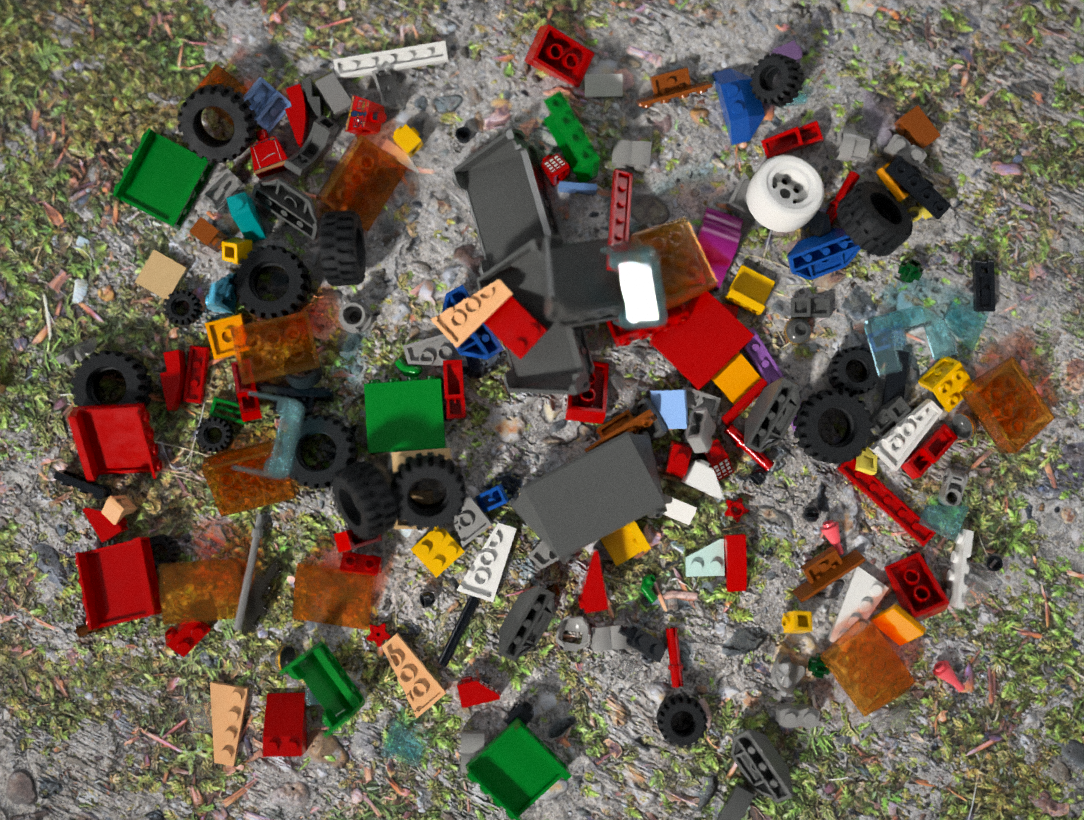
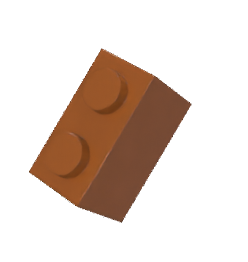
(917, 128)
(208, 234)

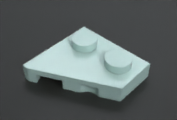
(706, 561)

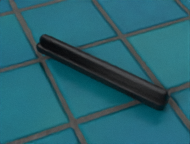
(458, 631)

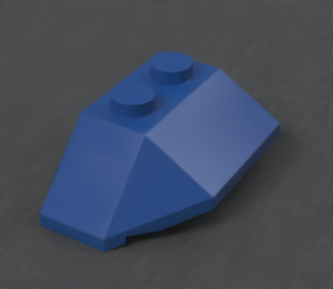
(738, 104)
(822, 255)
(483, 341)

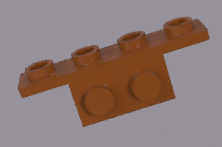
(671, 85)
(622, 423)
(825, 570)

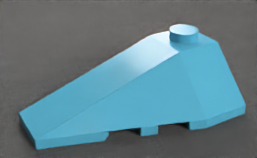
(222, 295)

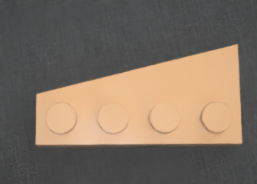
(467, 316)
(416, 680)
(228, 713)

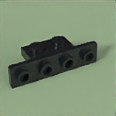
(918, 187)
(305, 396)

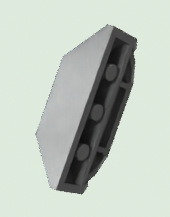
(288, 204)
(771, 414)
(526, 622)
(762, 765)

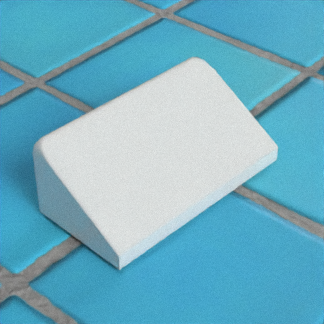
(603, 85)
(679, 510)

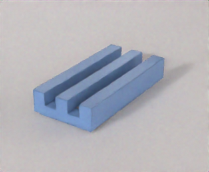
(577, 187)

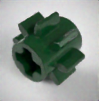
(910, 270)
(817, 666)

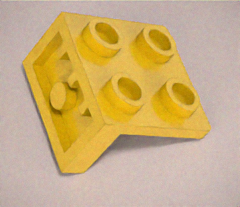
(749, 290)
(946, 381)
(625, 543)

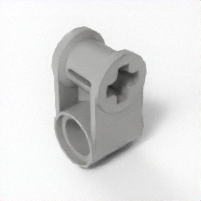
(954, 484)

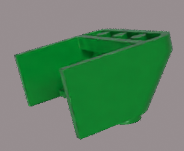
(328, 684)

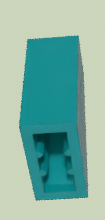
(247, 216)

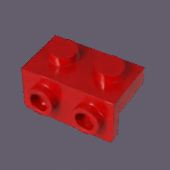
(361, 564)
(185, 636)

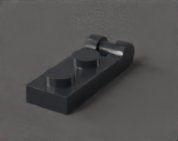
(983, 285)
(97, 489)

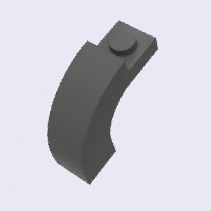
(315, 147)

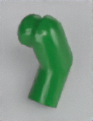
(408, 370)
(647, 586)

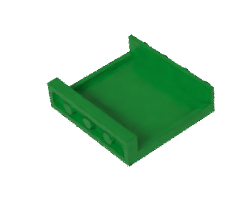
(571, 138)
(163, 179)
(404, 414)
(516, 769)

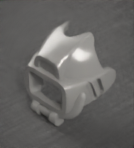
(575, 624)
(787, 673)

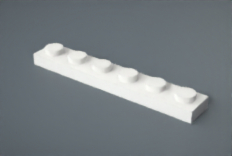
(393, 59)

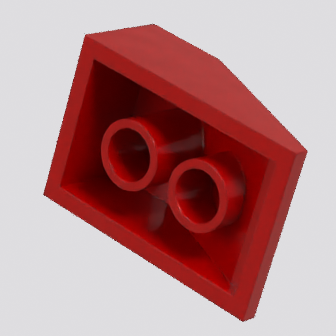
(559, 56)
(516, 327)
(591, 404)
(916, 587)
(592, 590)
(285, 725)

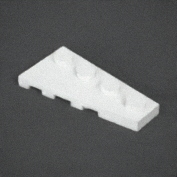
(902, 439)
(487, 569)
(959, 569)
(859, 602)

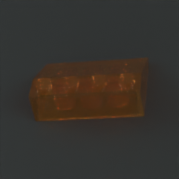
(362, 181)
(680, 260)
(275, 347)
(1007, 406)
(239, 490)
(200, 590)
(333, 596)
(867, 667)

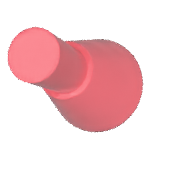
(832, 533)
(944, 671)

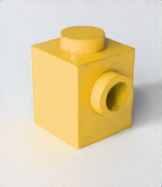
(408, 139)
(235, 249)
(797, 622)

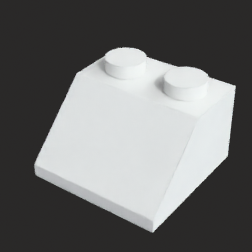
(703, 478)

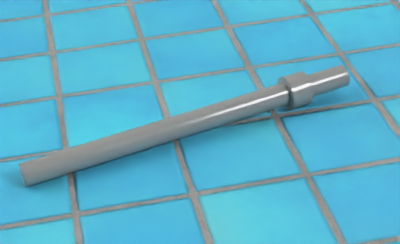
(256, 534)

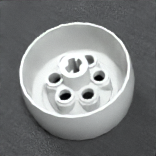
(775, 206)

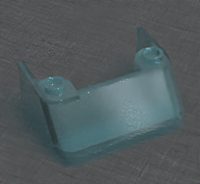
(640, 285)
(887, 335)
(282, 460)

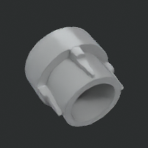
(851, 145)
(348, 310)

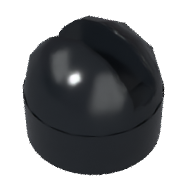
(463, 135)
(757, 476)
(810, 510)
(997, 566)
(427, 599)

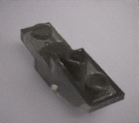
(257, 603)

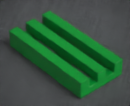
(214, 406)

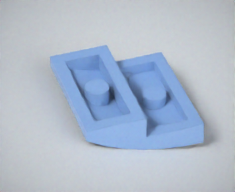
(267, 103)
(671, 407)

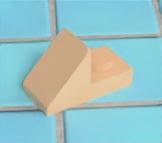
(117, 507)

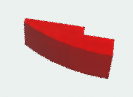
(298, 113)
(792, 140)
(174, 379)
(454, 390)
(248, 404)
(929, 452)
(735, 562)

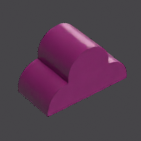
(719, 239)

